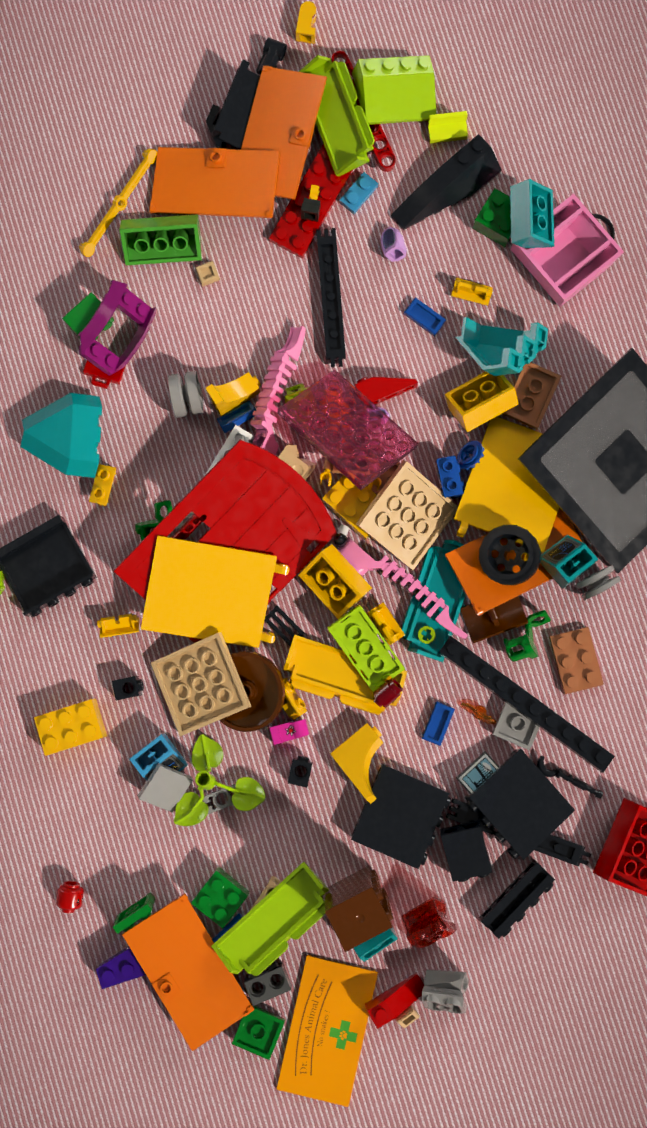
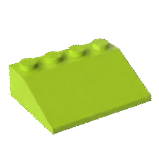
(395, 89)

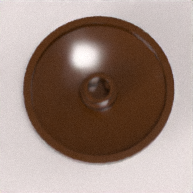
(263, 688)

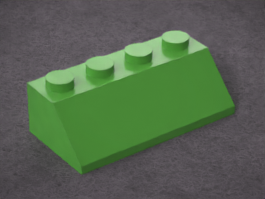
(161, 239)

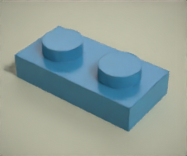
(358, 193)

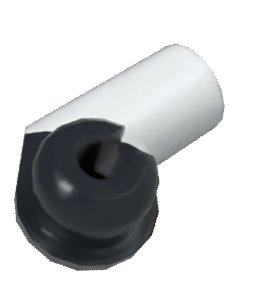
(340, 538)

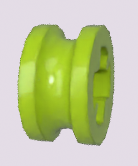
(432, 633)

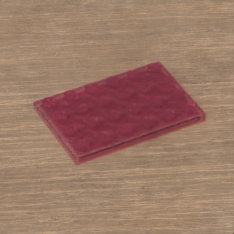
(347, 429)

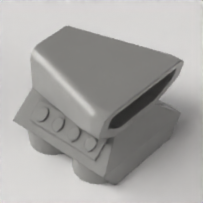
(445, 991)

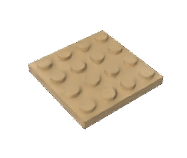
(407, 515)
(200, 684)

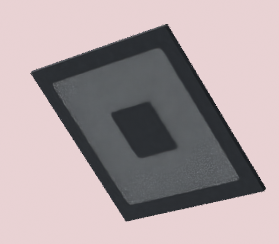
(598, 462)

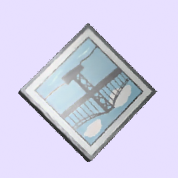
(477, 772)

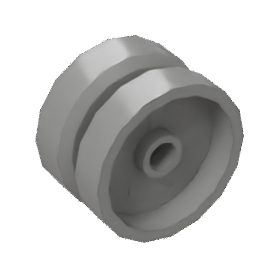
(186, 394)

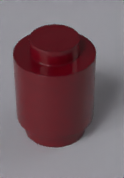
(387, 693)

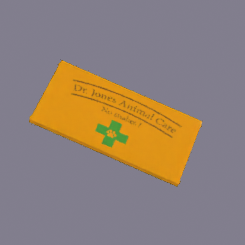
(327, 1031)

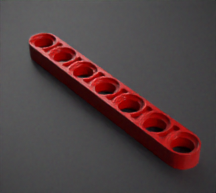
(378, 134)

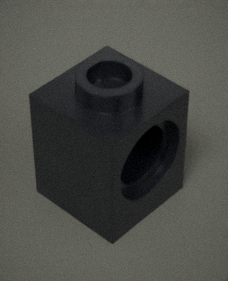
(119, 687)
(300, 780)

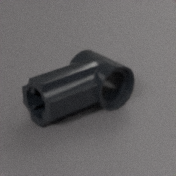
(272, 53)

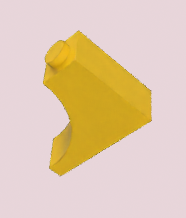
(233, 394)
(355, 758)

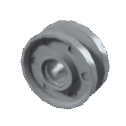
(598, 582)

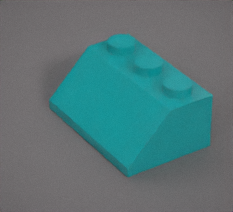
(531, 215)

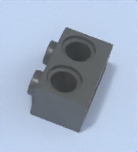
(270, 988)

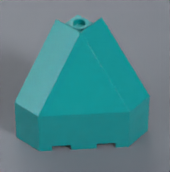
(502, 349)
(66, 434)

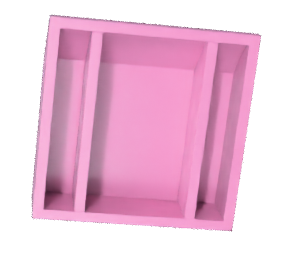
(578, 256)

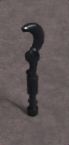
(574, 781)

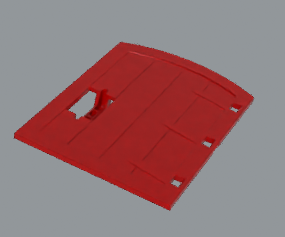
(249, 505)

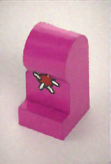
(289, 731)

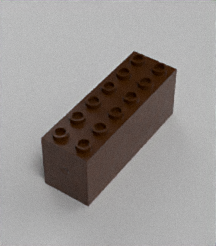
(358, 908)

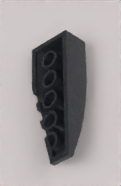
(455, 180)

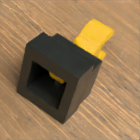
(311, 207)

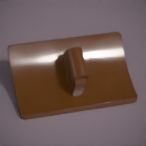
(495, 621)

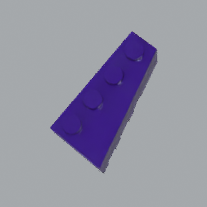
(119, 969)

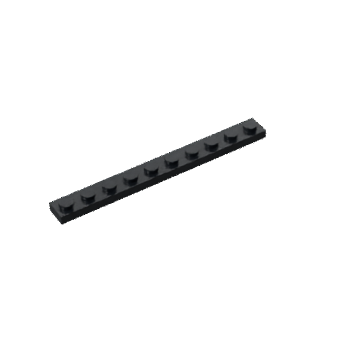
(526, 704)

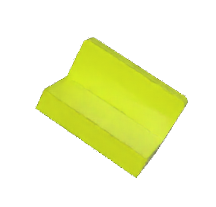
(447, 127)

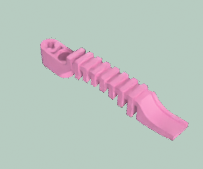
(279, 368)
(363, 562)

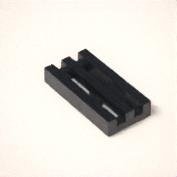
(272, 614)

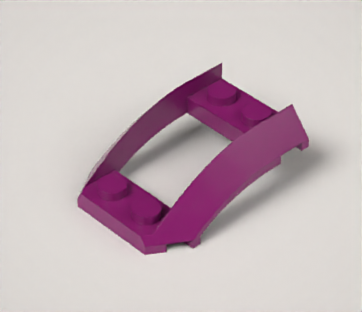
(132, 306)

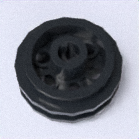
(492, 542)

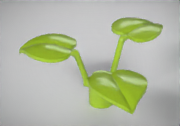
(191, 808)

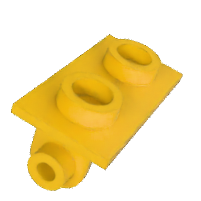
(472, 291)
(102, 485)
(386, 623)
(125, 625)
(295, 705)

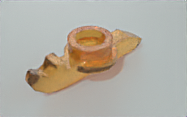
(478, 712)

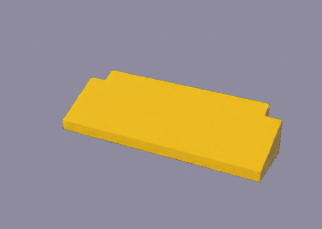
(330, 673)

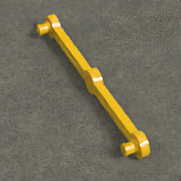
(88, 248)

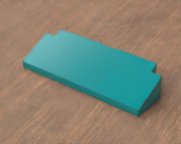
(440, 579)

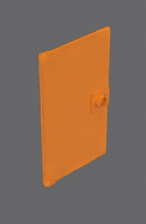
(285, 121)
(215, 182)
(487, 594)
(187, 972)

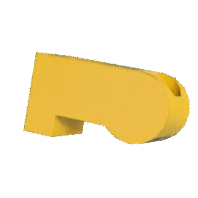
(306, 19)

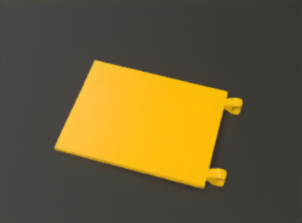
(503, 490)
(209, 590)

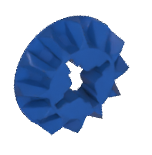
(472, 447)

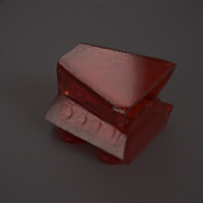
(428, 923)

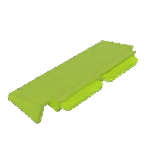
(339, 118)
(269, 925)

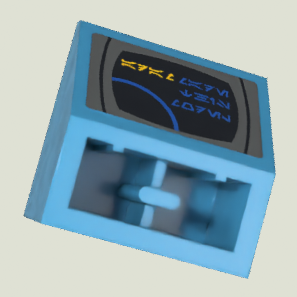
(158, 751)

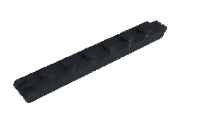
(331, 297)
(551, 846)

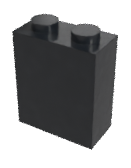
(466, 851)

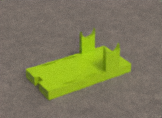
(359, 638)

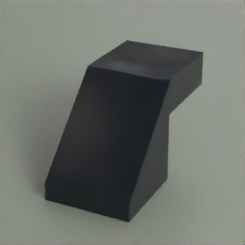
(210, 122)

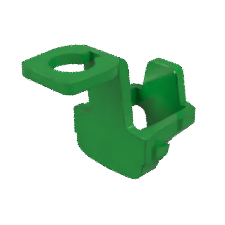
(144, 527)
(529, 649)

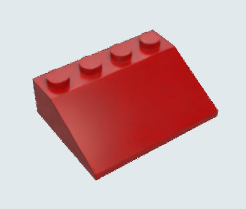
(625, 849)

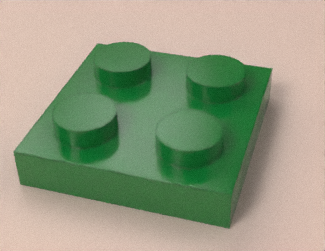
(139, 910)
(259, 1032)

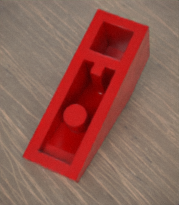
(382, 388)
(394, 1000)

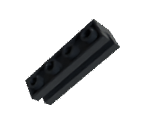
(516, 899)

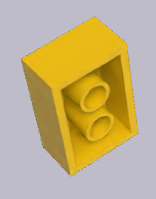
(481, 400)
(349, 503)
(335, 581)
(70, 726)

